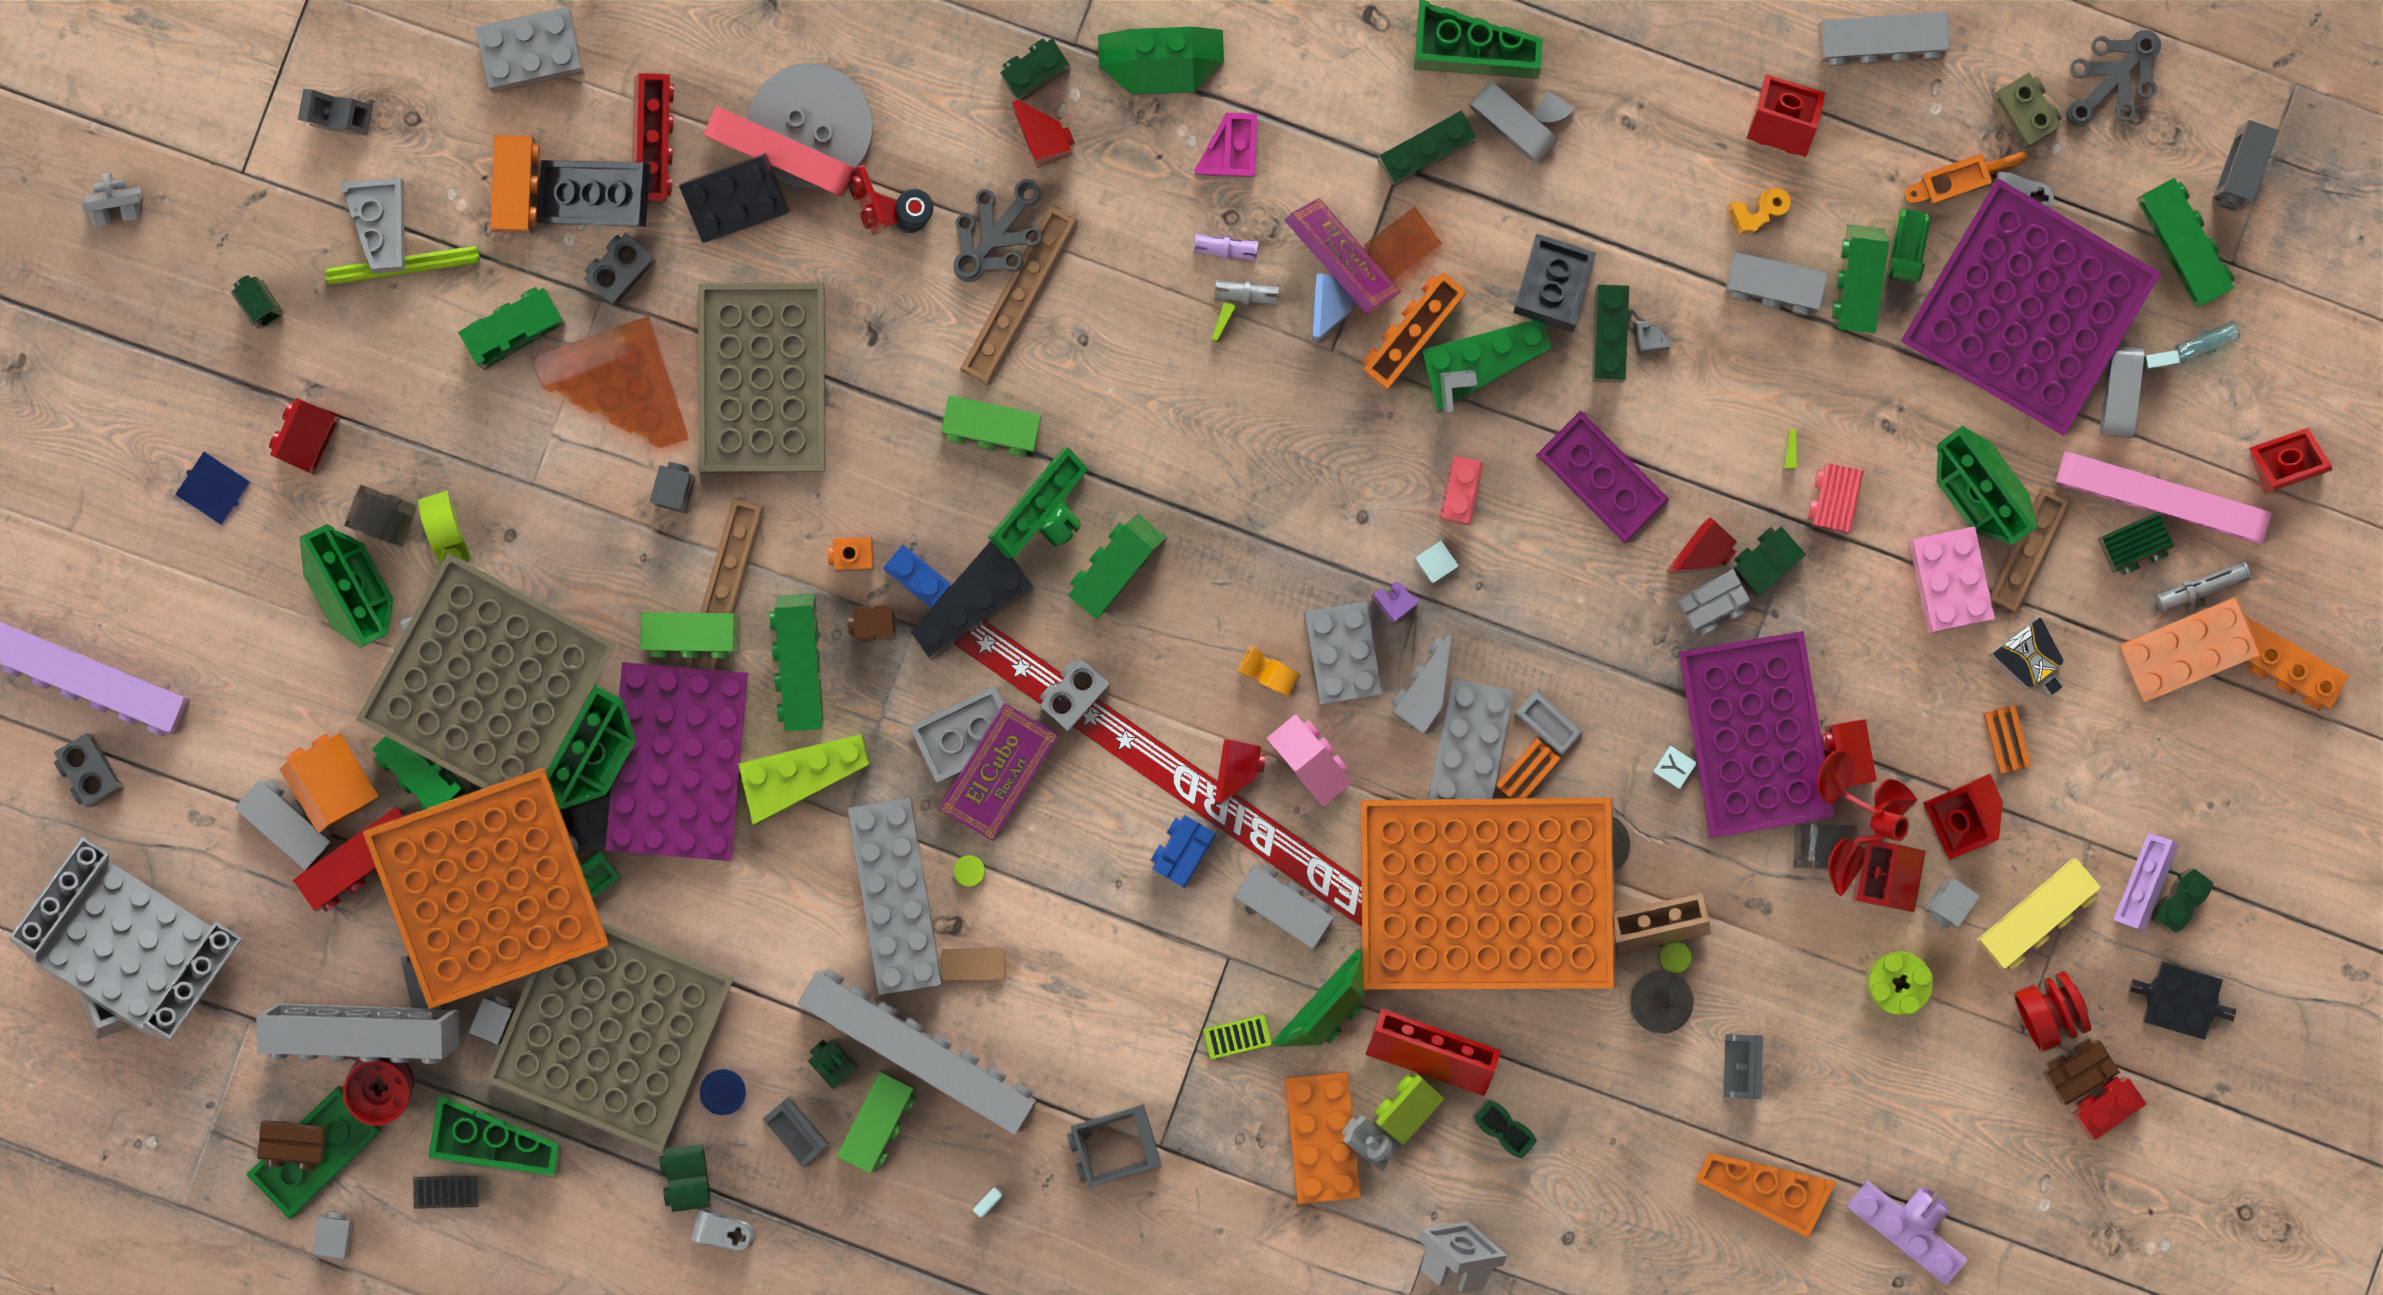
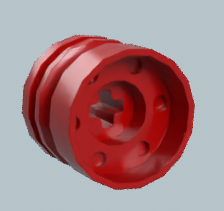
(2053, 1011)
(375, 1105)

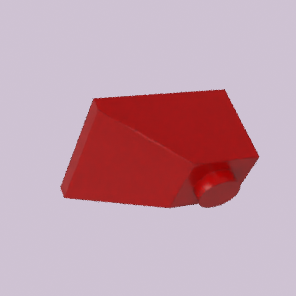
(1043, 134)
(1705, 549)
(1237, 768)
(1967, 816)

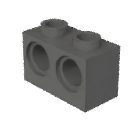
(625, 274)
(673, 487)
(94, 765)

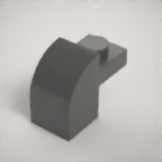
(335, 113)

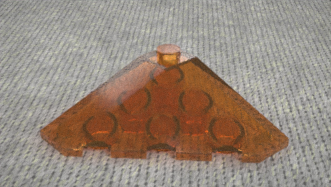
(620, 378)

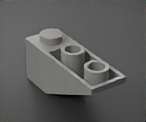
(1425, 696)

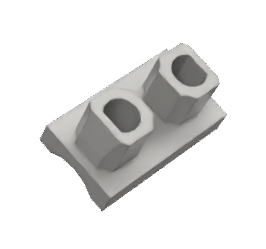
(99, 204)
(1370, 1141)

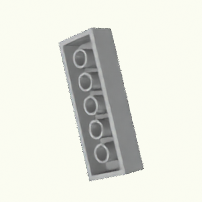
(895, 896)
(357, 1032)

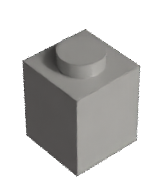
(492, 1019)
(333, 1235)

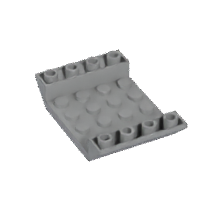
(122, 943)

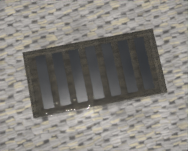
(445, 1191)

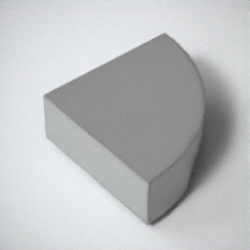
(1552, 109)
(1650, 337)

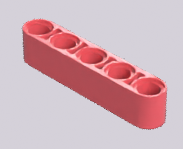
(781, 151)

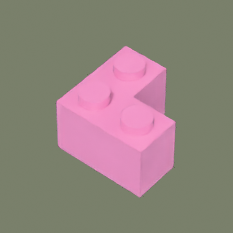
(1310, 759)

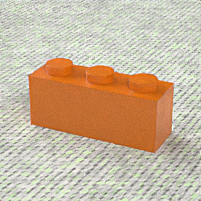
(514, 184)

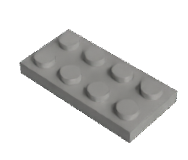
(1471, 741)

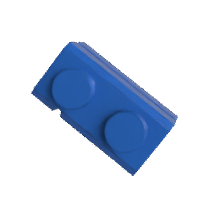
(917, 576)
(1183, 851)

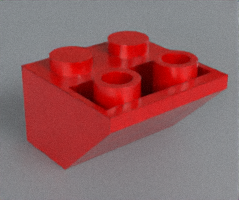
(303, 435)
(1853, 739)
(1889, 876)

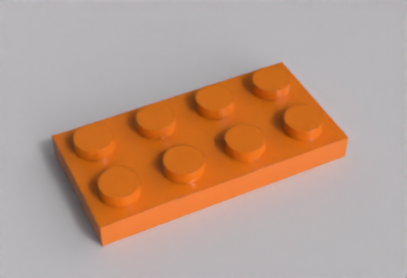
(2190, 649)
(1317, 1115)

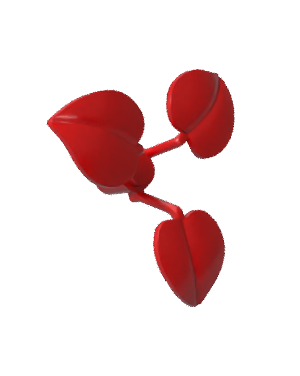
(1890, 801)

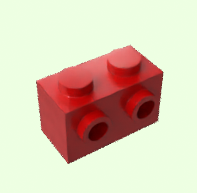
(2109, 1107)

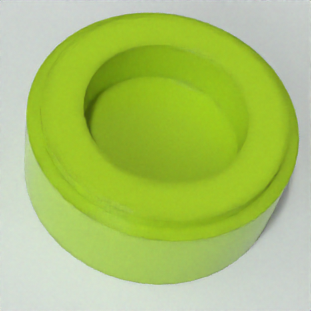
(969, 870)
(1675, 957)

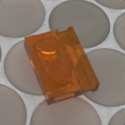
(1403, 244)

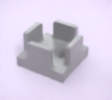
(1463, 1251)

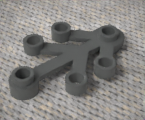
(2118, 75)
(994, 235)

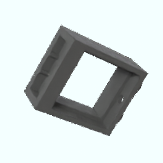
(2245, 165)
(1145, 1132)

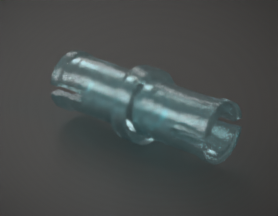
(2207, 341)

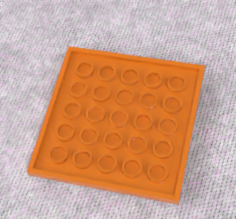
(486, 888)

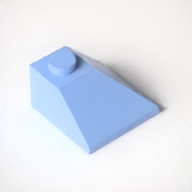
(1331, 306)

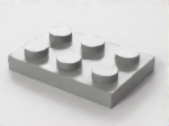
(1343, 653)
(954, 733)

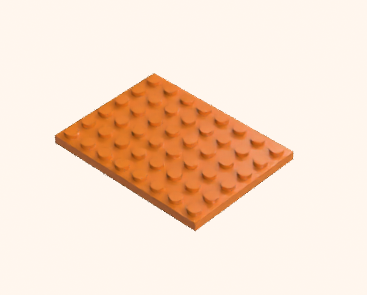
(1488, 893)

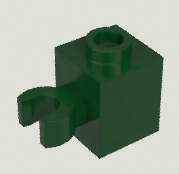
(831, 1062)

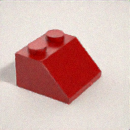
(1786, 115)

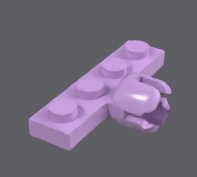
(1911, 1227)

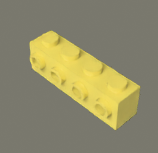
(2038, 914)

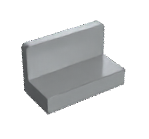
(1453, 380)

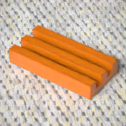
(2007, 738)
(1545, 751)

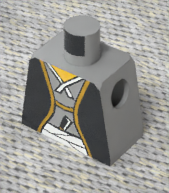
(2031, 658)

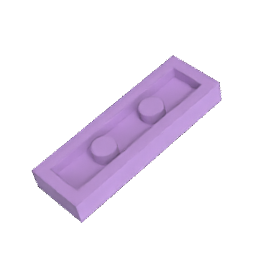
(2146, 882)

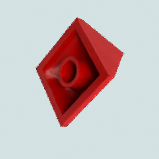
(2289, 460)

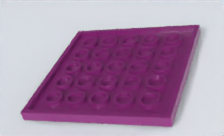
(2030, 307)

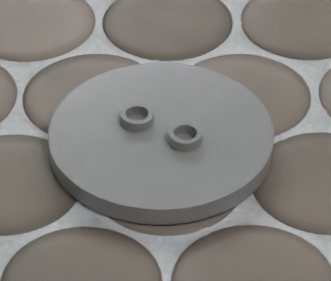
(817, 110)

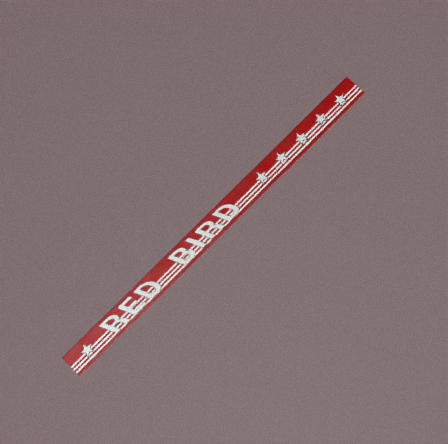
(1173, 773)

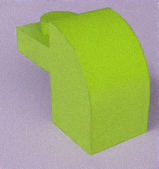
(443, 526)

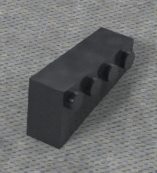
(973, 599)

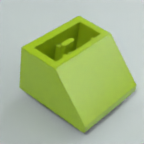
(1408, 1108)

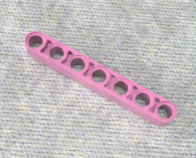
(2163, 497)

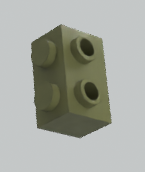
(2028, 109)

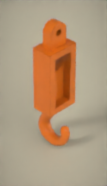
(1964, 177)

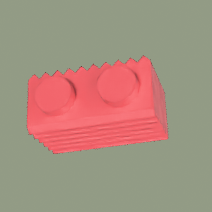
(1461, 490)
(1836, 498)

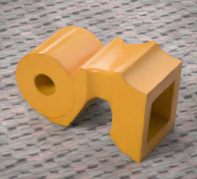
(1770, 204)
(1268, 671)

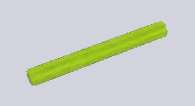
(413, 264)

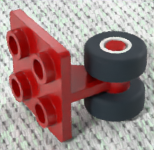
(907, 213)

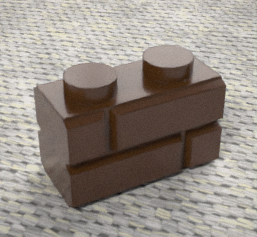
(872, 623)
(2080, 1071)
(292, 1143)

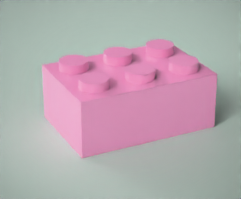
(1951, 579)

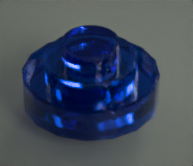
(723, 1092)

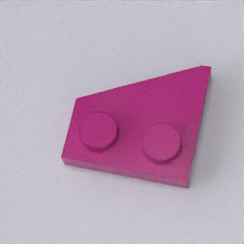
(1231, 148)

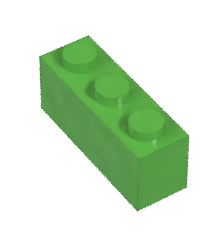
(990, 426)
(690, 634)
(877, 1122)

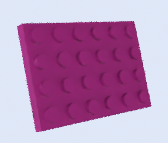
(1755, 733)
(684, 769)

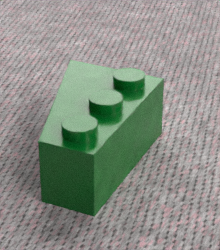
(1861, 278)
(511, 327)
(1115, 565)
(417, 774)

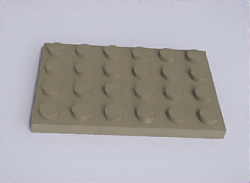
(761, 377)

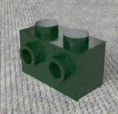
(1035, 69)

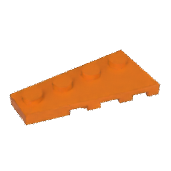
(1773, 1192)

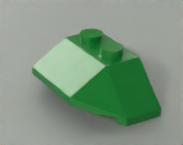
(1161, 58)
(1984, 487)
(346, 585)
(592, 750)
(1327, 1008)

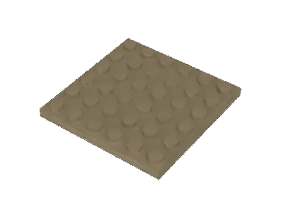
(485, 677)
(613, 1036)

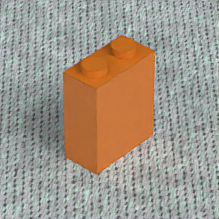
(328, 781)

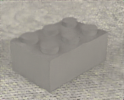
(530, 50)

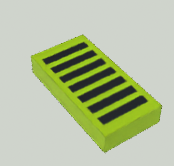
(1237, 1036)

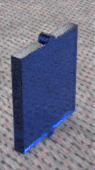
(212, 488)

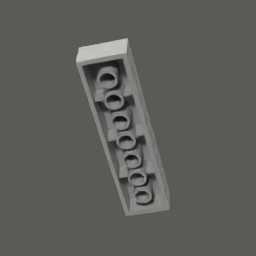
(917, 1051)

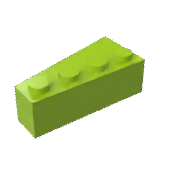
(795, 775)

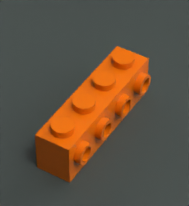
(1414, 331)
(2295, 669)

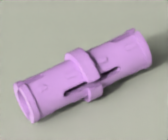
(1225, 247)

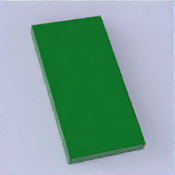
(293, 1187)

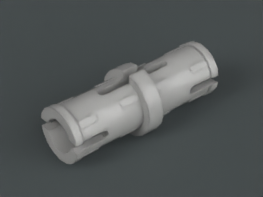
(1246, 292)

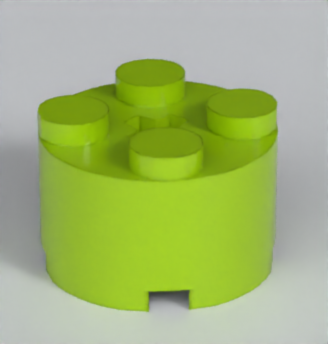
(1904, 1000)

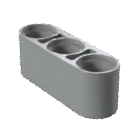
(1513, 122)
(2122, 392)

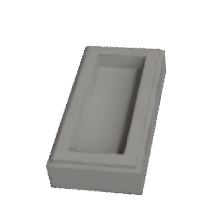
(1548, 723)

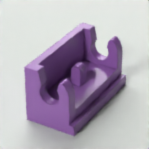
(1399, 605)

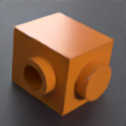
(863, 554)

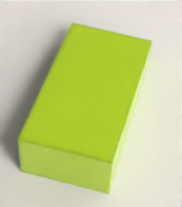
(1225, 314)
(1790, 458)

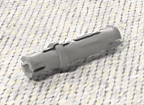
(2192, 591)

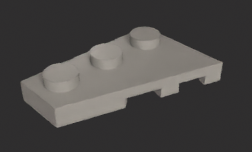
(379, 218)

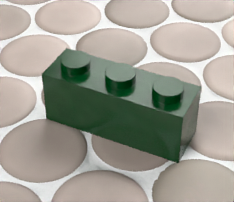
(1427, 148)
(1610, 333)

